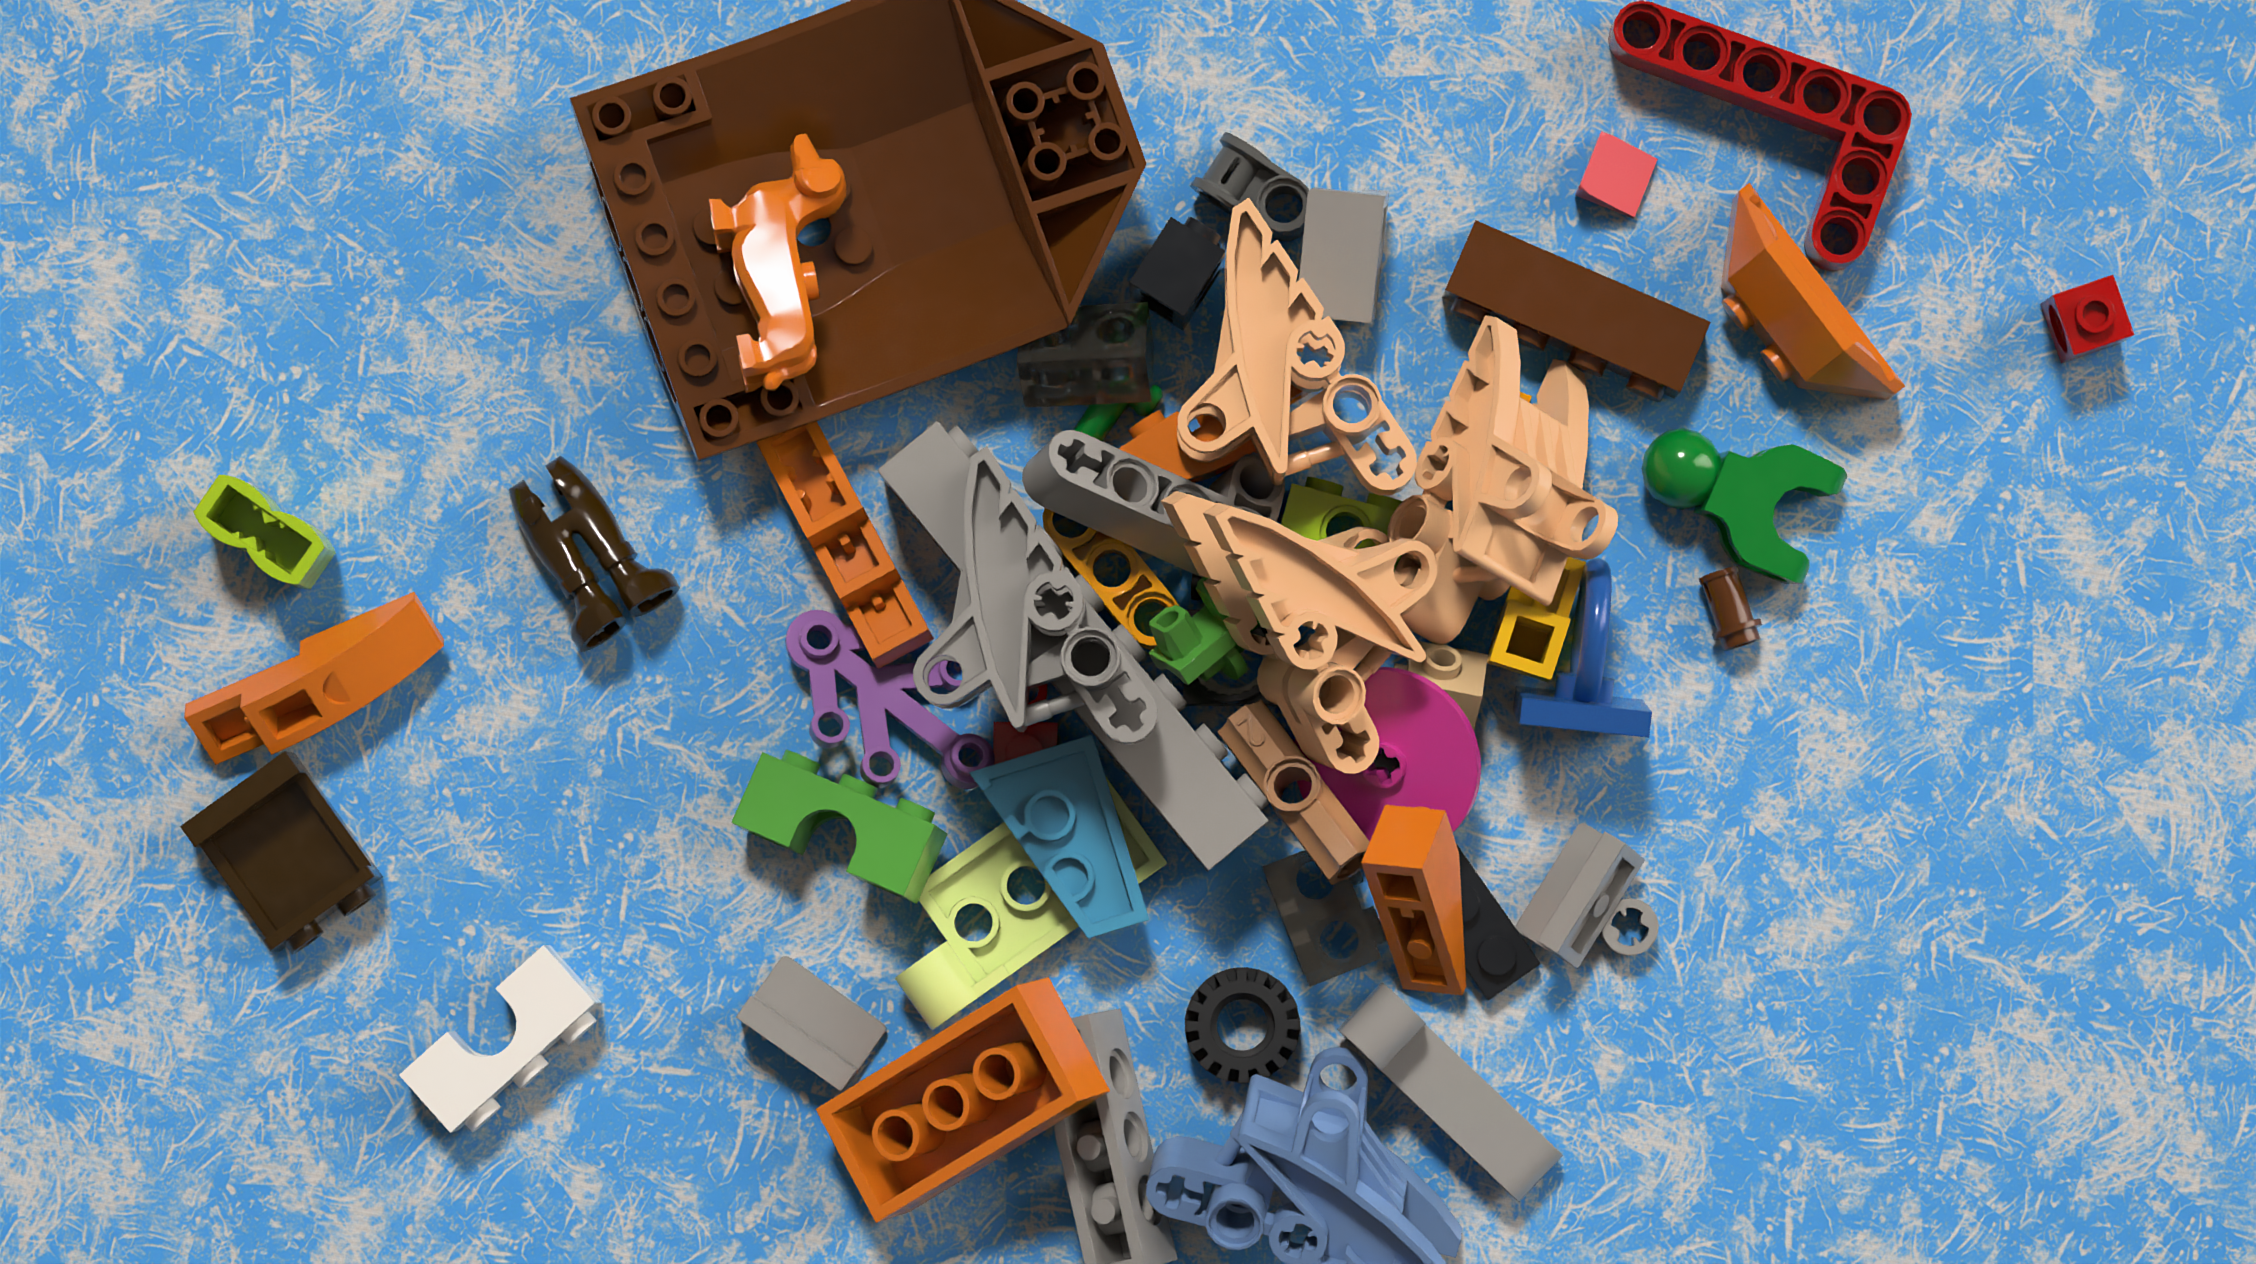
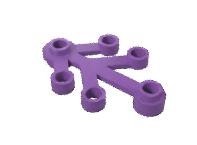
(876, 693)

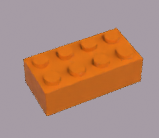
(962, 1099)

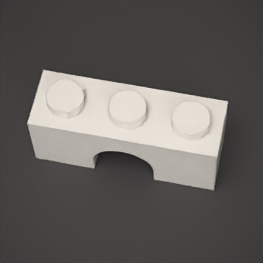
(547, 1006)

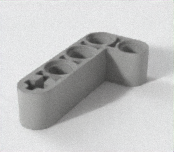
(1080, 478)
(1449, 1092)

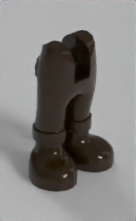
(554, 545)

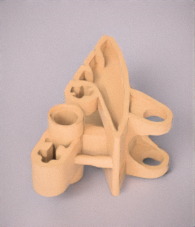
(1257, 361)
(1511, 484)
(1314, 584)

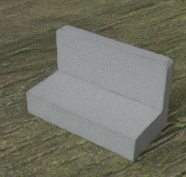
(1344, 250)
(1579, 894)
(812, 1022)

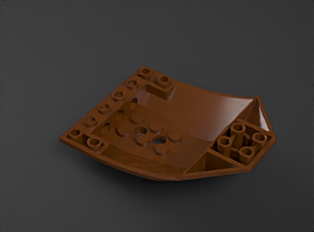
(972, 218)

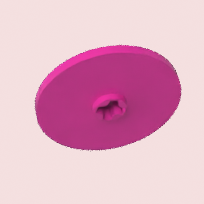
(1431, 743)

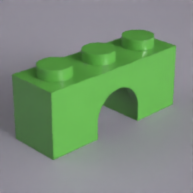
(791, 801)

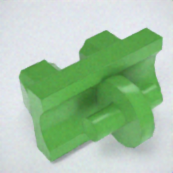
(1197, 643)

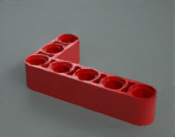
(1785, 104)

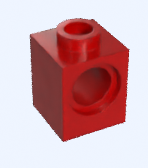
(2087, 319)

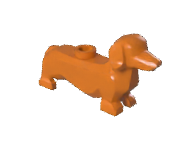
(768, 267)

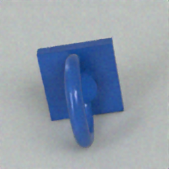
(1584, 696)

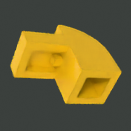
(1533, 634)

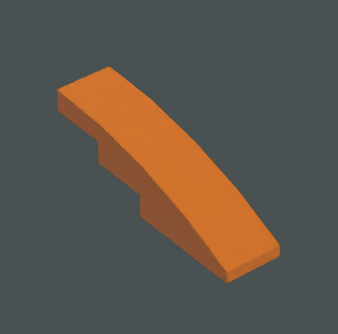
(846, 543)

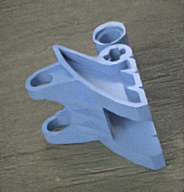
(1327, 1174)

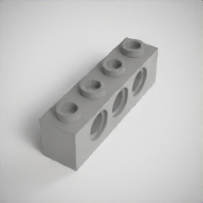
(1110, 1158)

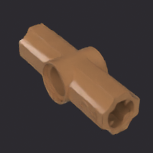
(1273, 764)

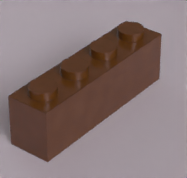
(1575, 311)

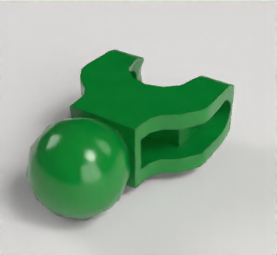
(1739, 494)

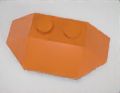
(1794, 310)

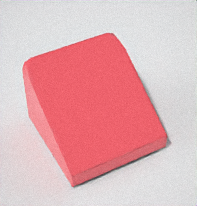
(1616, 175)

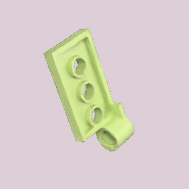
(966, 969)

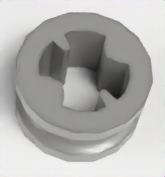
(1646, 918)

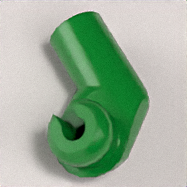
(1101, 418)

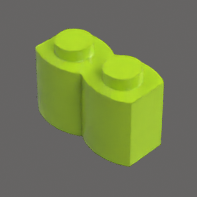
(255, 524)

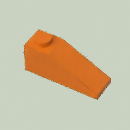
(1418, 897)

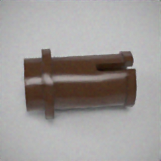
(1730, 608)

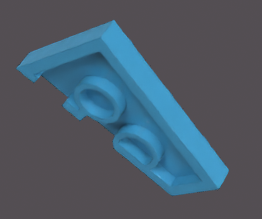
(1070, 830)

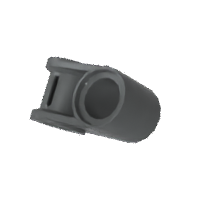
(1253, 179)

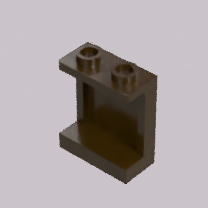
(284, 853)

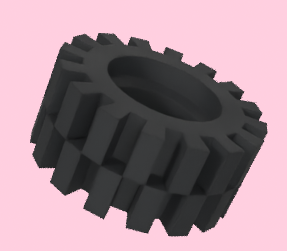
(1214, 996)

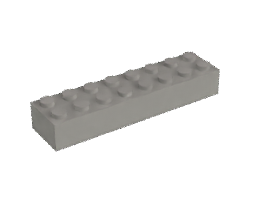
(1174, 764)

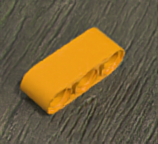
(1119, 601)

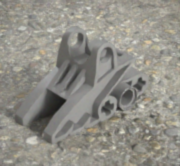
(997, 602)

